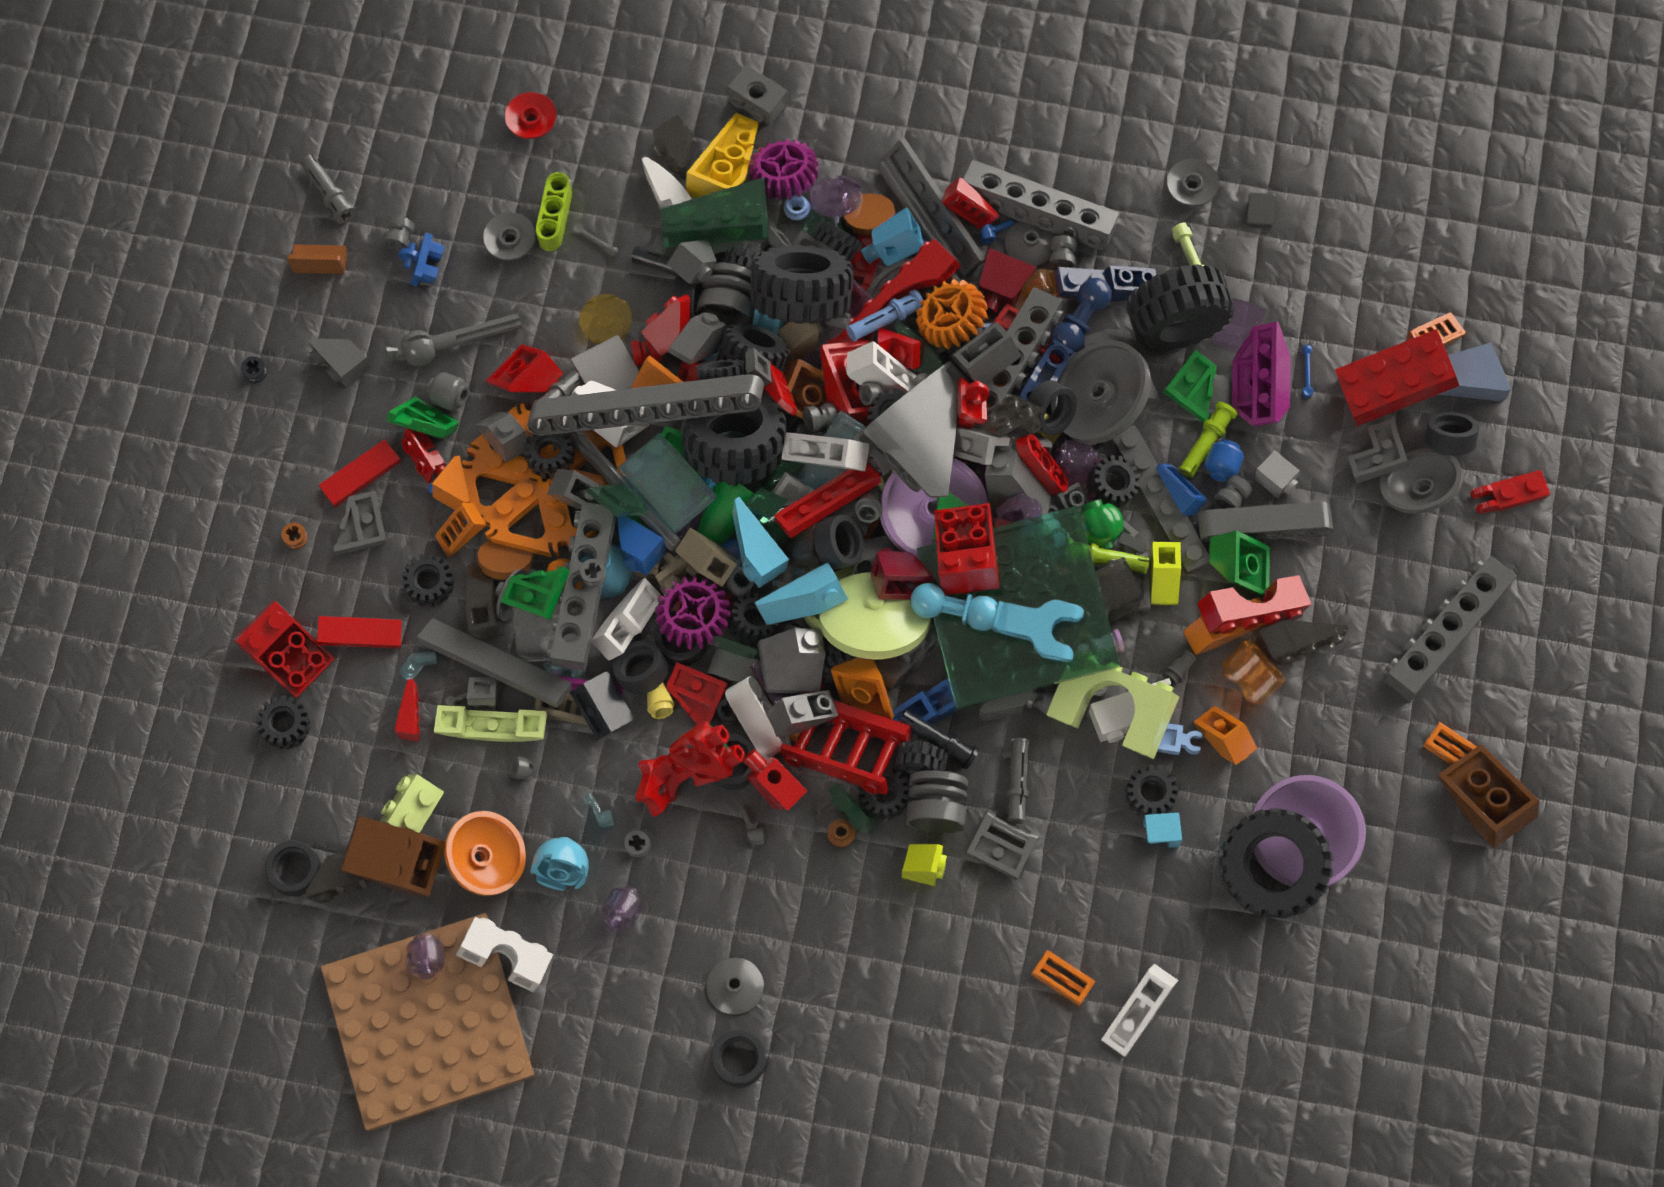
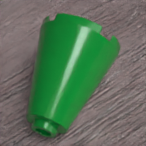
(717, 519)

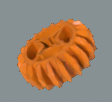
(951, 314)

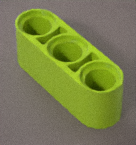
(551, 201)

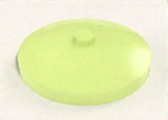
(872, 625)

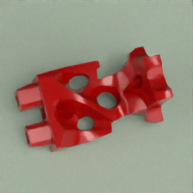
(705, 763)

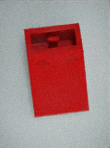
(966, 549)
(283, 649)

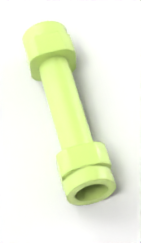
(1182, 234)

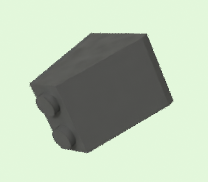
(1010, 477)

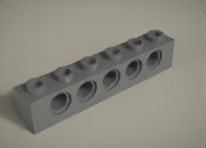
(1043, 205)
(1037, 306)
(575, 654)
(1408, 681)

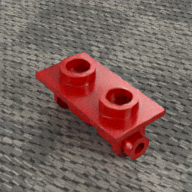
(416, 445)

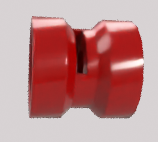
(640, 354)

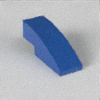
(930, 705)

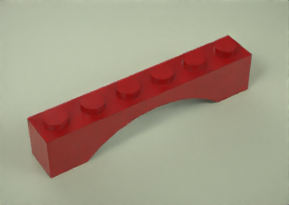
(926, 270)

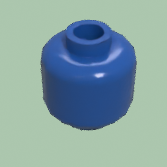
(1224, 460)

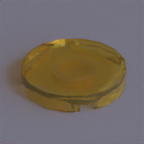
(605, 318)

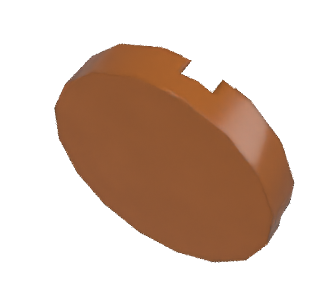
(870, 213)
(501, 561)

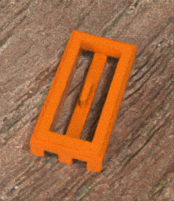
(1437, 750)
(1057, 987)

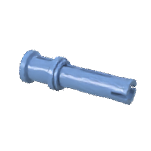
(896, 311)

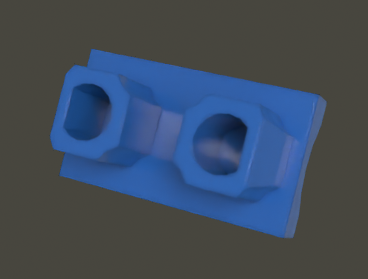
(422, 271)

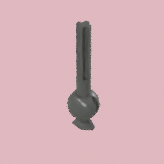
(420, 348)

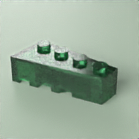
(718, 217)

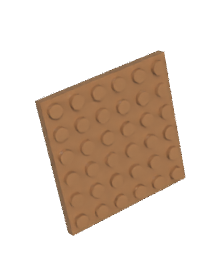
(424, 1040)

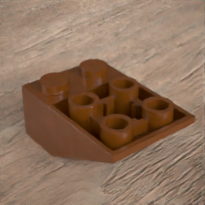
(393, 857)

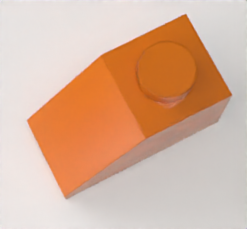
(1226, 734)

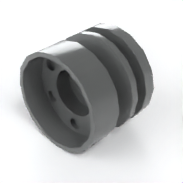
(727, 293)
(937, 801)

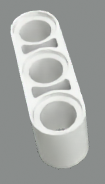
(751, 710)

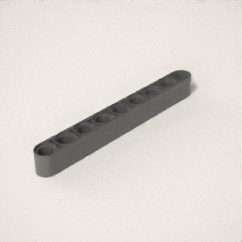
(646, 405)

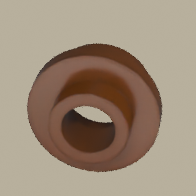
(837, 840)

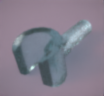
(603, 818)

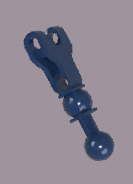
(1068, 335)

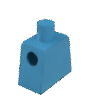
(894, 239)

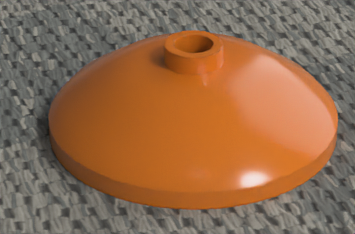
(497, 845)

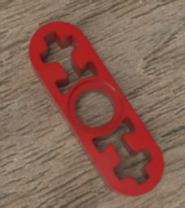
(1042, 464)

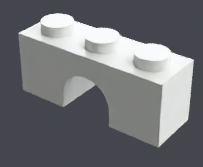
(527, 959)

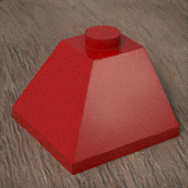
(526, 371)

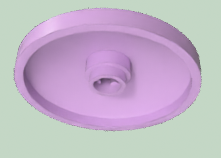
(910, 514)
(1327, 807)

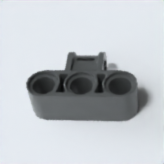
(898, 668)

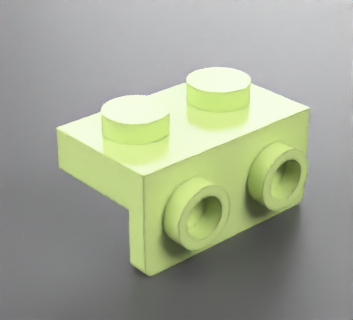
(412, 803)

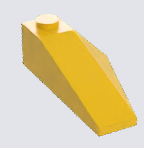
(724, 160)

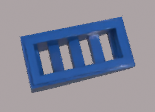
(1182, 491)

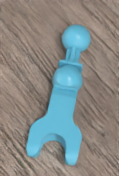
(1005, 618)

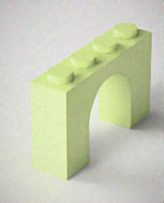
(1152, 706)

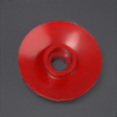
(530, 106)

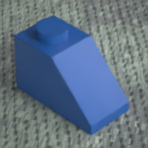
(639, 546)

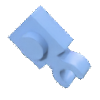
(1175, 739)

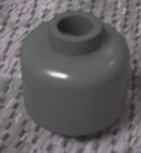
(448, 391)

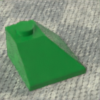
(1241, 561)

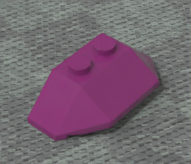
(1262, 376)

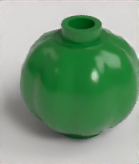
(1101, 523)

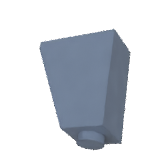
(1479, 374)

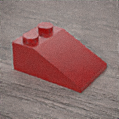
(839, 387)

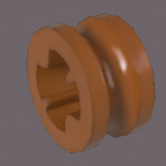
(290, 528)

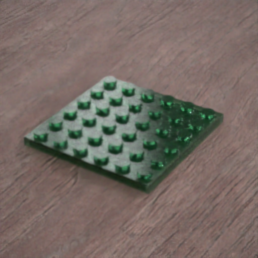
(1036, 564)

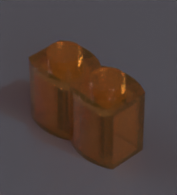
(1253, 672)

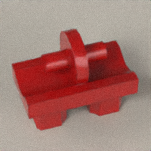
(971, 403)

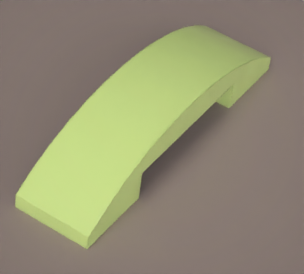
(490, 725)

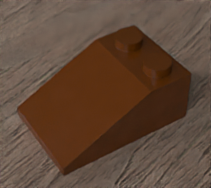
(1489, 796)

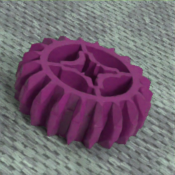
(786, 168)
(709, 599)

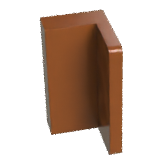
(318, 259)

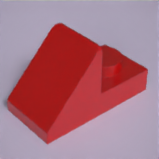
(900, 347)

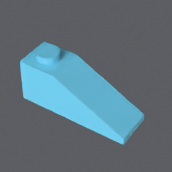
(759, 553)
(803, 597)

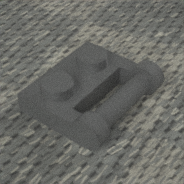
(998, 852)

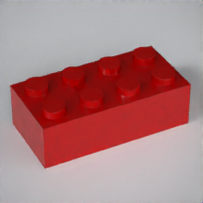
(1397, 377)

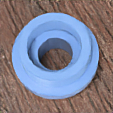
(797, 202)

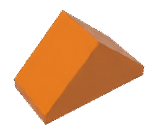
(451, 485)

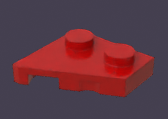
(696, 692)

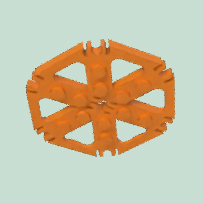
(527, 492)

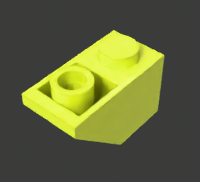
(1165, 572)
(924, 863)

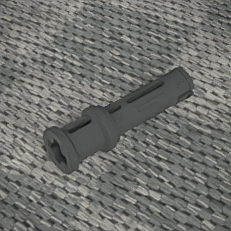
(333, 197)

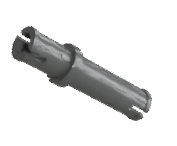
(1018, 781)

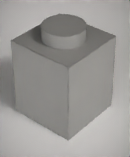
(1277, 475)

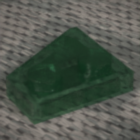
(858, 817)

